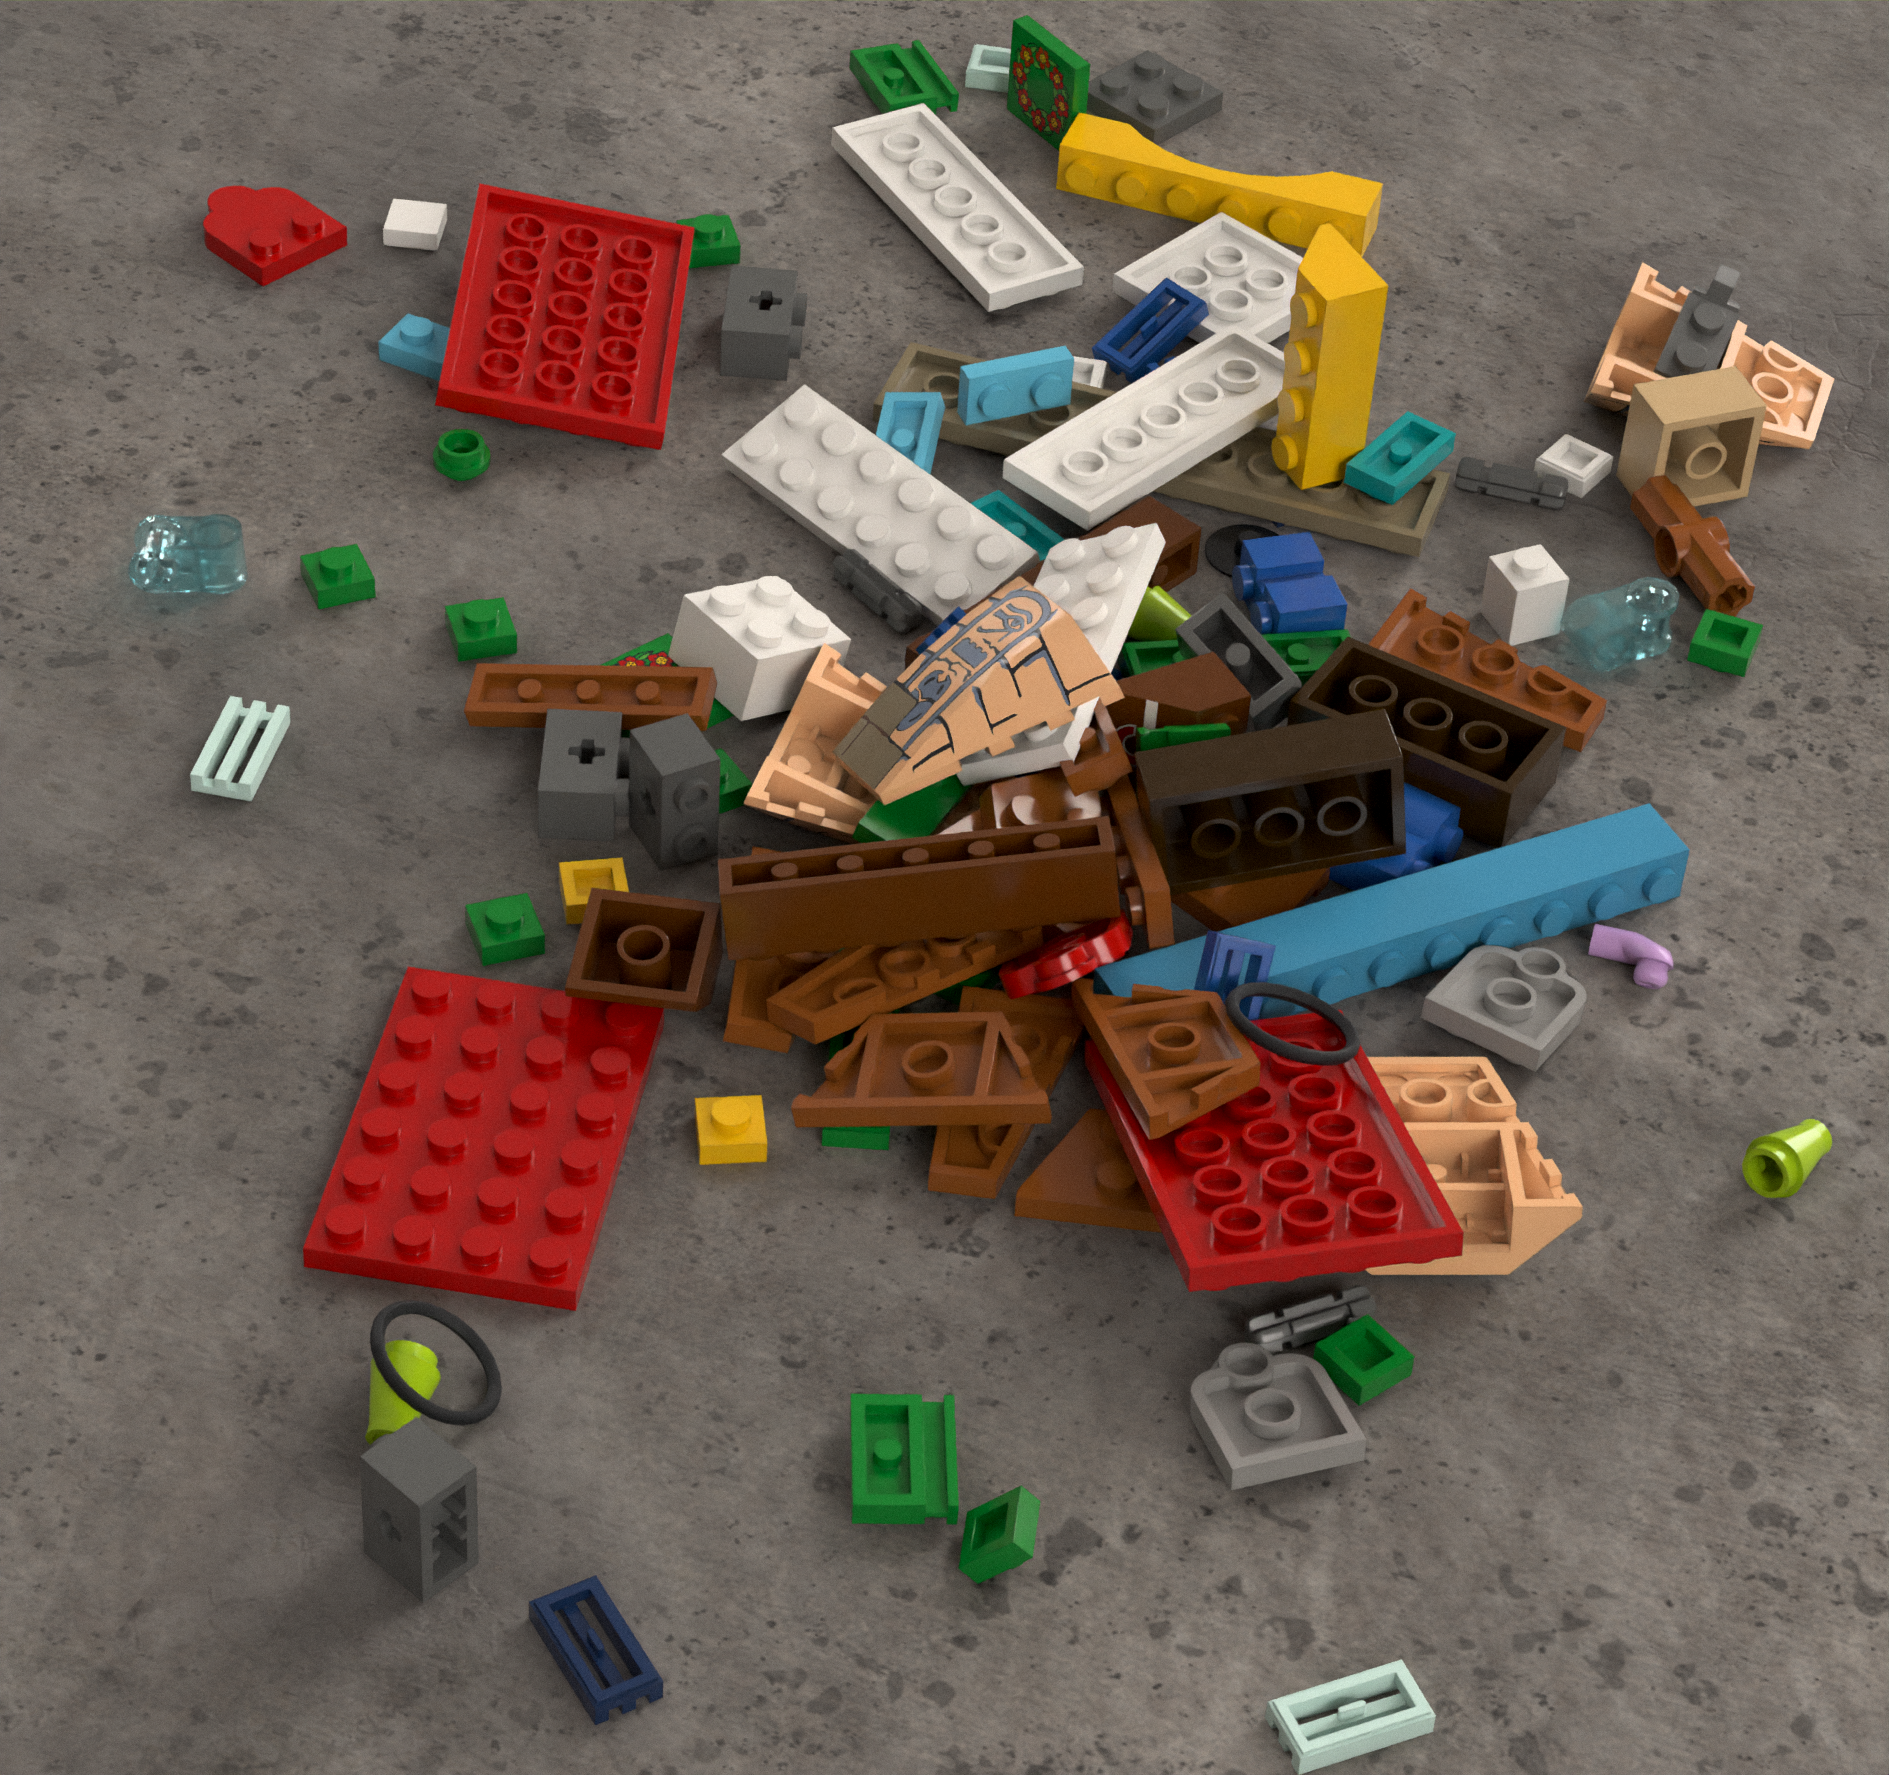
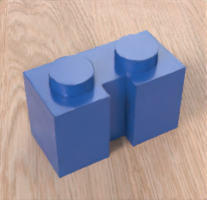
(1287, 587)

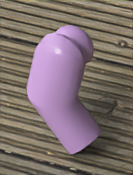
(1633, 948)

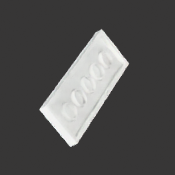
(957, 207)
(1152, 428)
(879, 502)
(1101, 588)

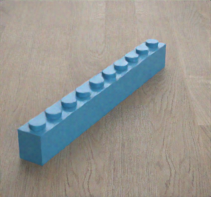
(1442, 913)

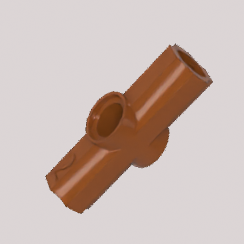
(1691, 546)

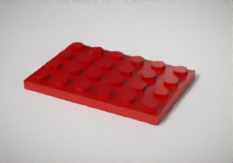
(567, 317)
(486, 1139)
(1290, 1174)

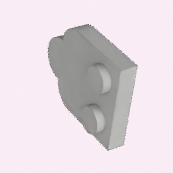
(1509, 1002)
(1272, 1416)

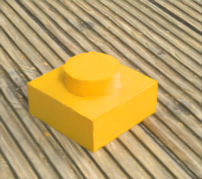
(579, 877)
(730, 1130)

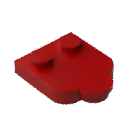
(268, 231)
(1067, 957)

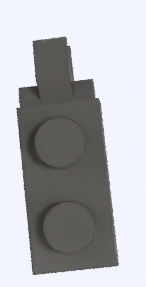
(1701, 328)

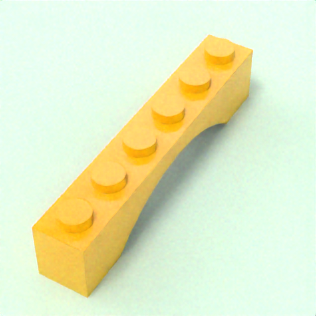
(1123, 167)

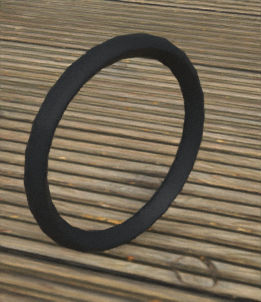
(1283, 1048)
(407, 1393)

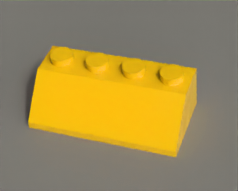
(1329, 361)

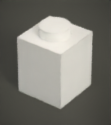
(1524, 595)

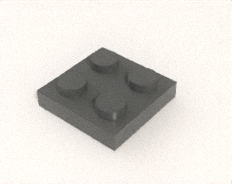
(1153, 97)

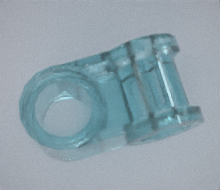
(194, 554)
(1619, 625)

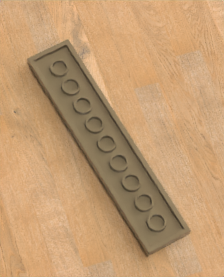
(1233, 479)

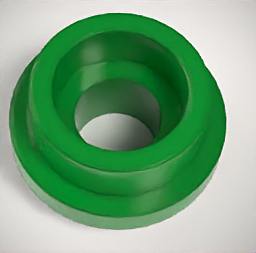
(461, 455)

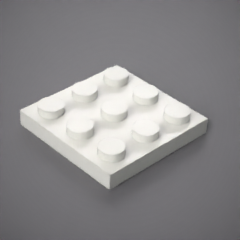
(1227, 266)

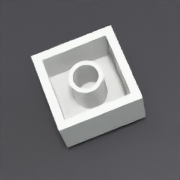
(756, 640)

